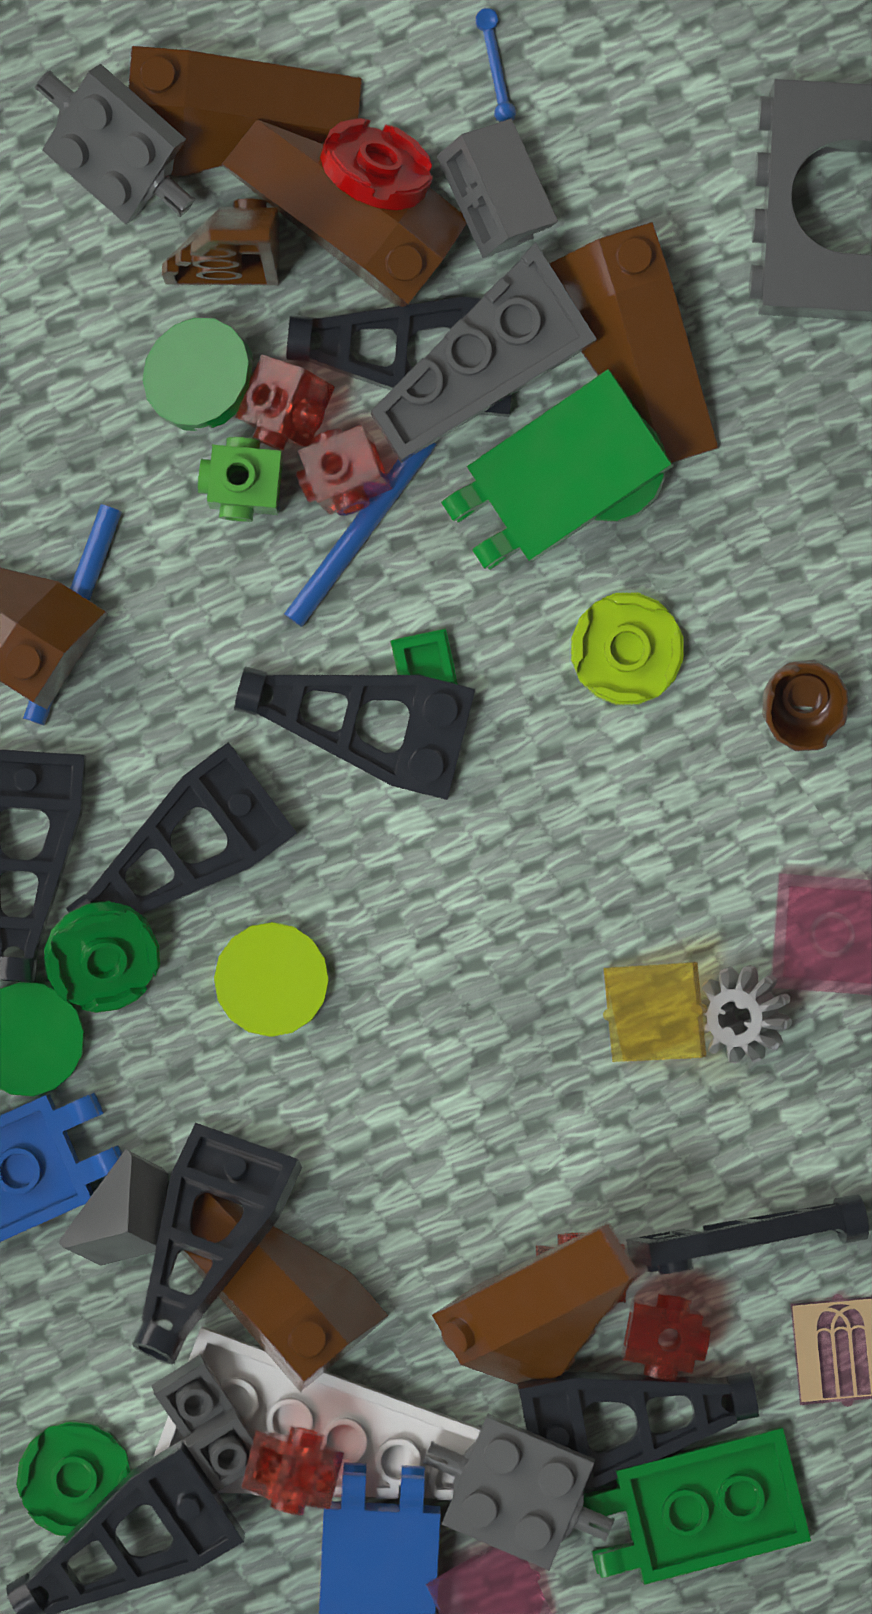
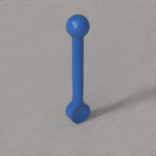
(487, 21)

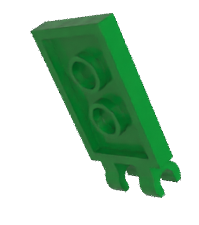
(561, 471)
(703, 1508)

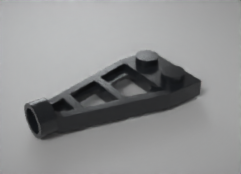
(403, 321)
(431, 738)
(55, 787)
(237, 804)
(231, 1170)
(675, 1251)
(557, 1406)
(185, 1505)

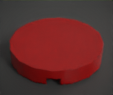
(376, 165)

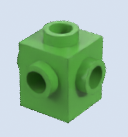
(257, 494)

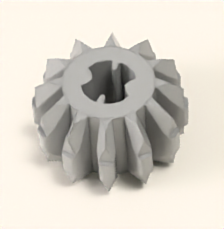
(749, 1035)

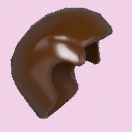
(805, 685)

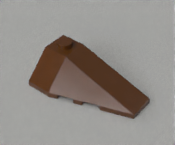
(220, 98)
(382, 246)
(229, 248)
(640, 334)
(42, 633)
(288, 1295)
(540, 1311)

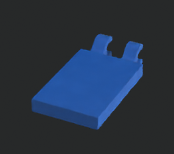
(40, 1164)
(379, 1552)

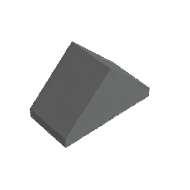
(121, 1214)

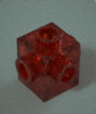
(284, 403)
(342, 470)
(646, 1323)
(293, 1470)

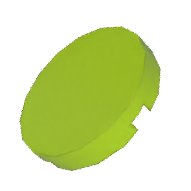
(618, 669)
(271, 979)

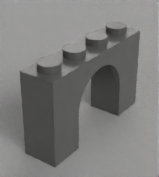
(794, 270)

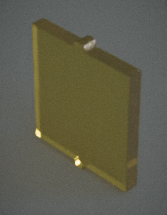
(655, 1012)

